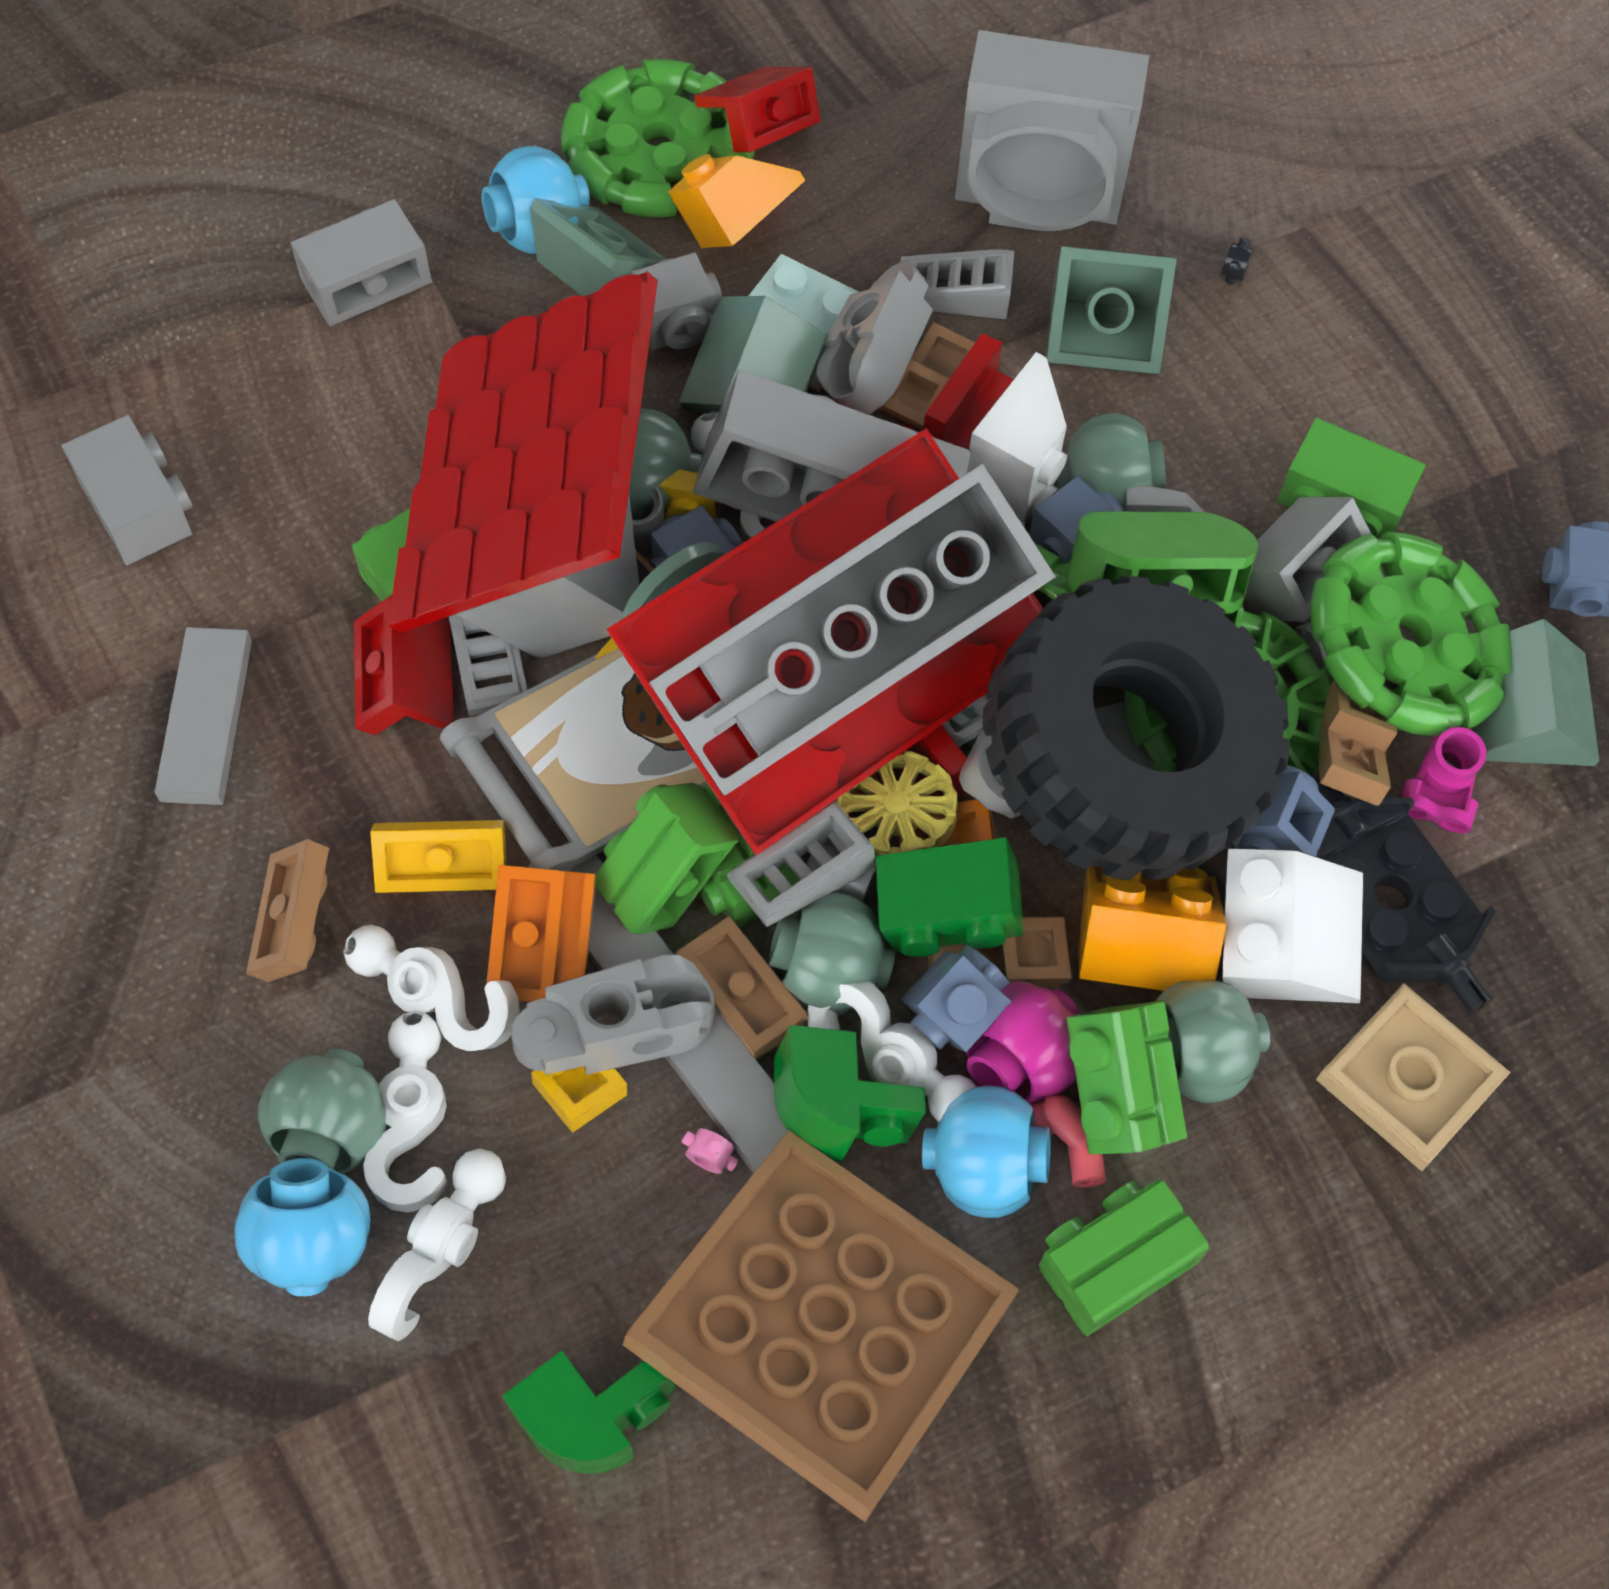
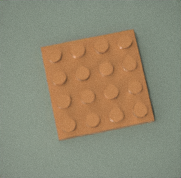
(822, 1323)

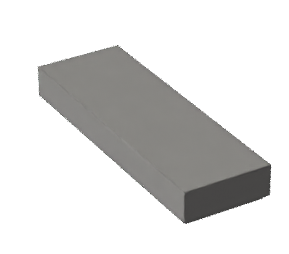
(203, 716)

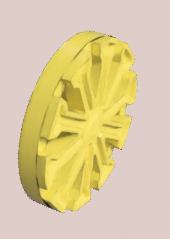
(901, 807)

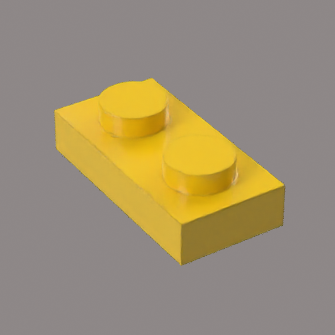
(437, 855)

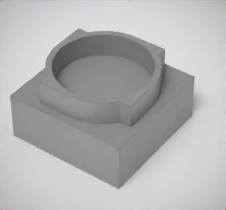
(1048, 131)

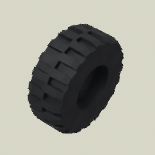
(1192, 672)

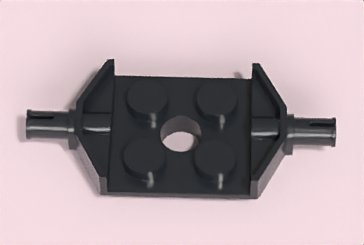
(1440, 920)

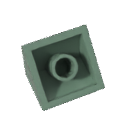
(588, 252)
(1110, 309)
(758, 339)
(1544, 704)

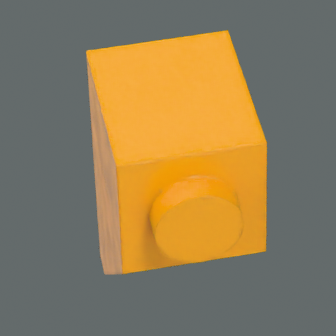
(730, 196)

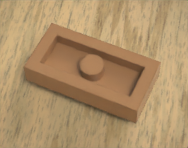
(288, 911)
(744, 987)

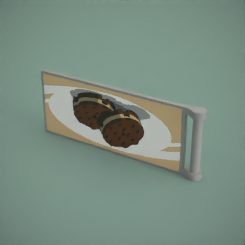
(586, 749)

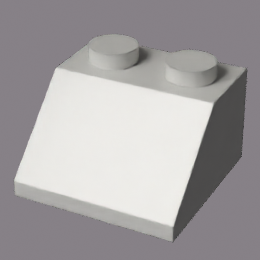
(1023, 440)
(1292, 927)

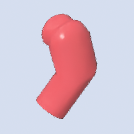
(1065, 1121)

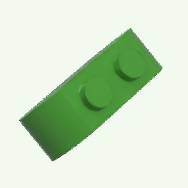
(1183, 548)

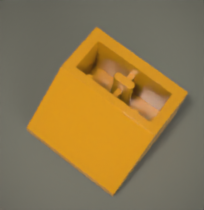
(1150, 929)

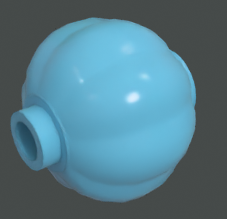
(517, 181)
(988, 1152)
(302, 1226)

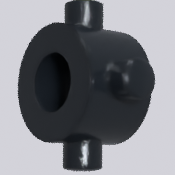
(1237, 261)

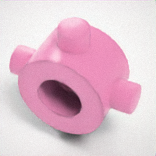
(709, 1151)

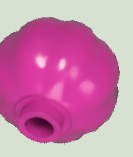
(1027, 1044)

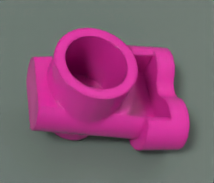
(1445, 792)

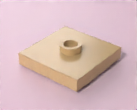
(1412, 1076)

